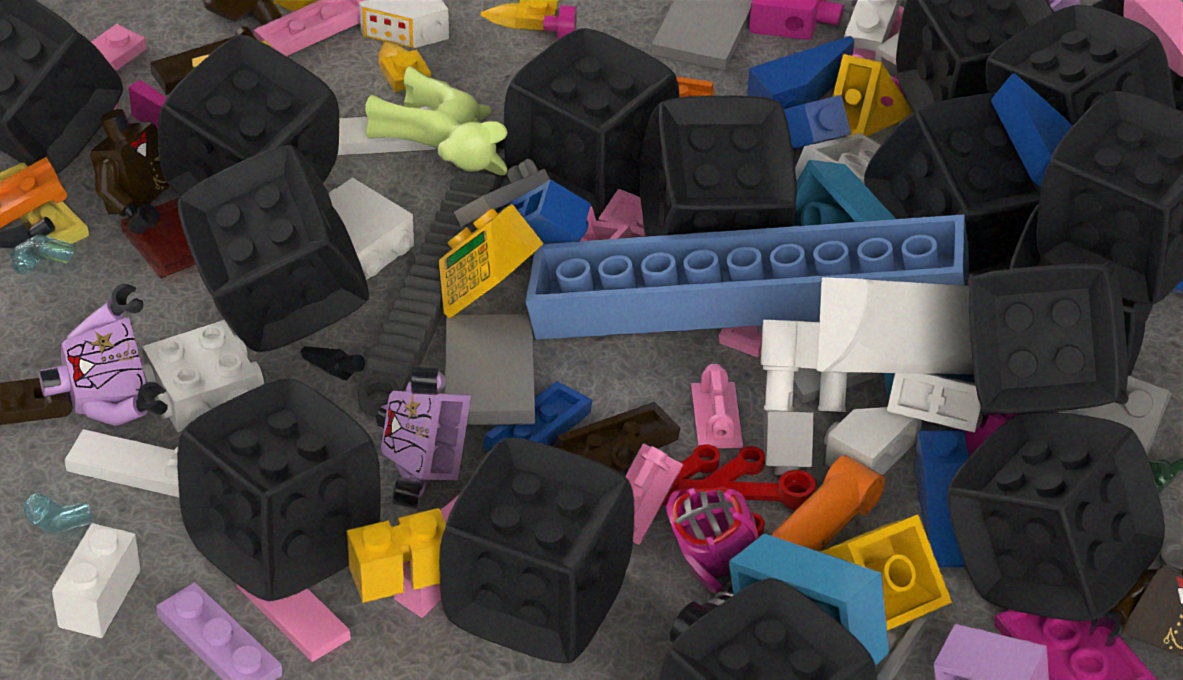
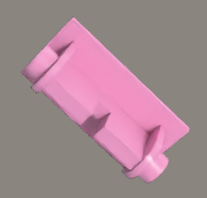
(716, 409)
(651, 481)

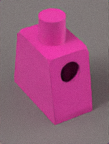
(793, 17)

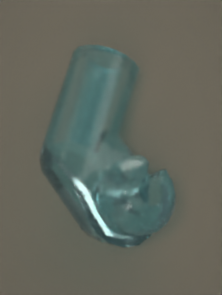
(36, 249)
(53, 516)

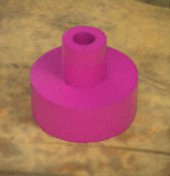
(562, 24)

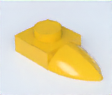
(522, 15)
(394, 62)

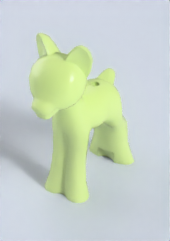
(449, 126)

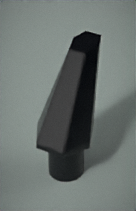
(17, 235)
(334, 361)

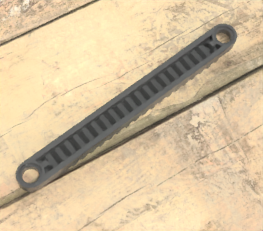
(420, 300)

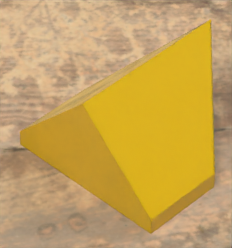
(862, 86)

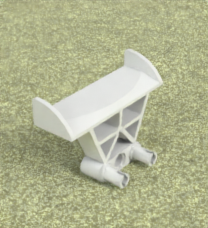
(871, 330)

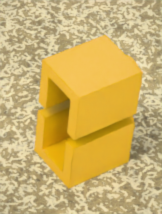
(381, 550)

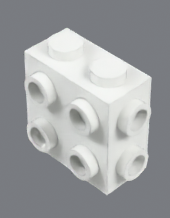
(374, 223)
(199, 371)

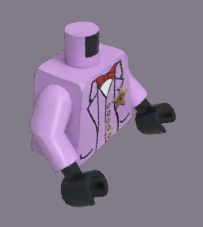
(105, 367)
(423, 433)

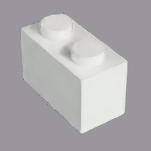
(96, 580)

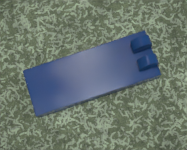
(555, 413)

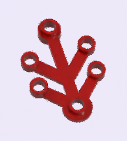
(791, 490)

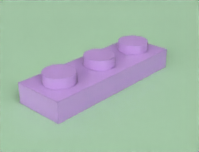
(217, 637)

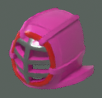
(711, 530)

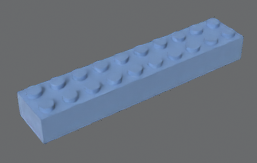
(730, 275)

